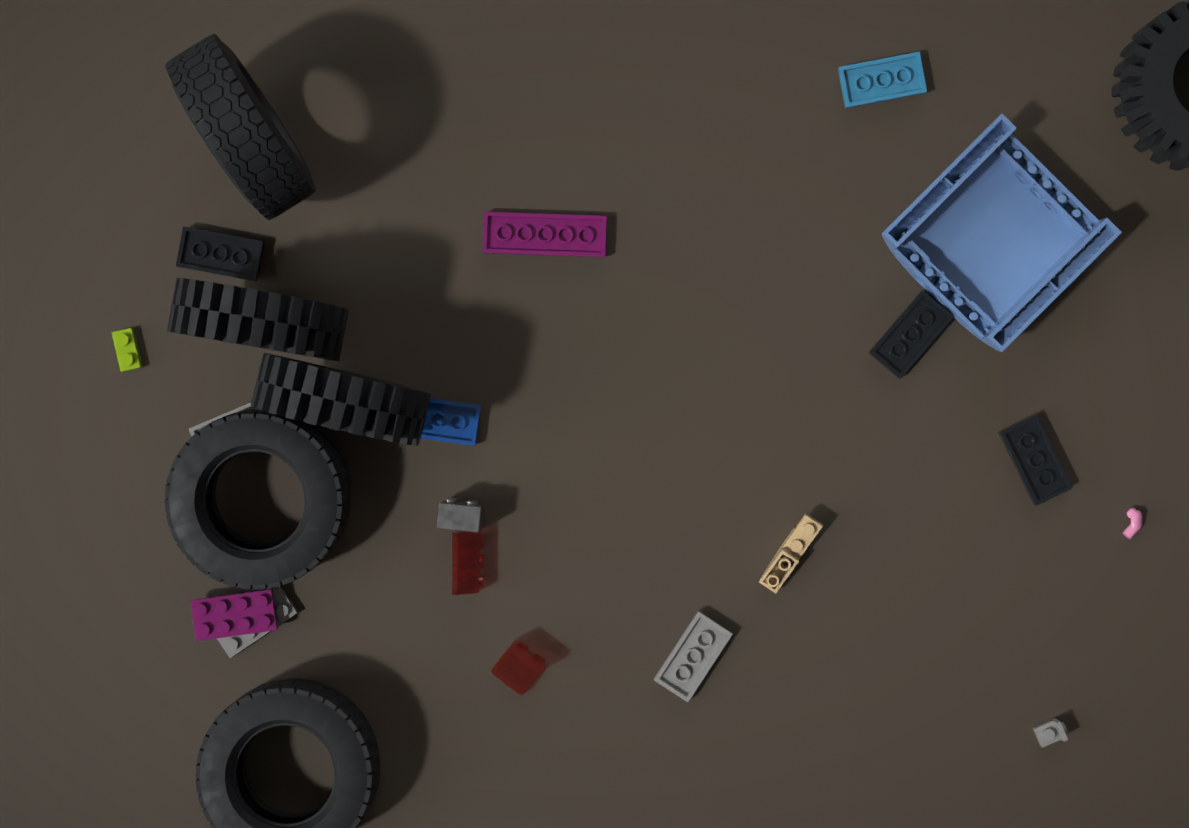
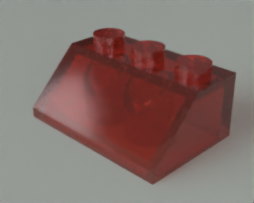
(467, 562)

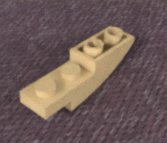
(790, 553)

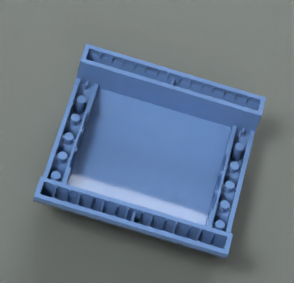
(997, 237)

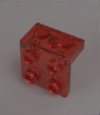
(519, 667)

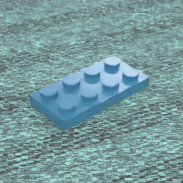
(882, 80)

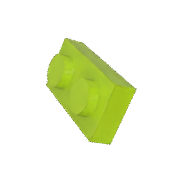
(127, 350)

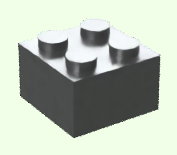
(459, 515)

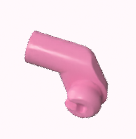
(1136, 523)

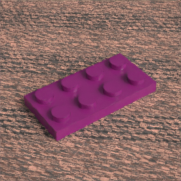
(234, 614)

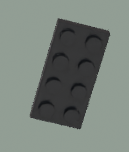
(220, 254)
(910, 334)
(1035, 460)

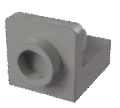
(1050, 732)

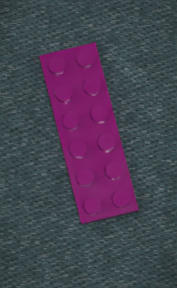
(544, 234)

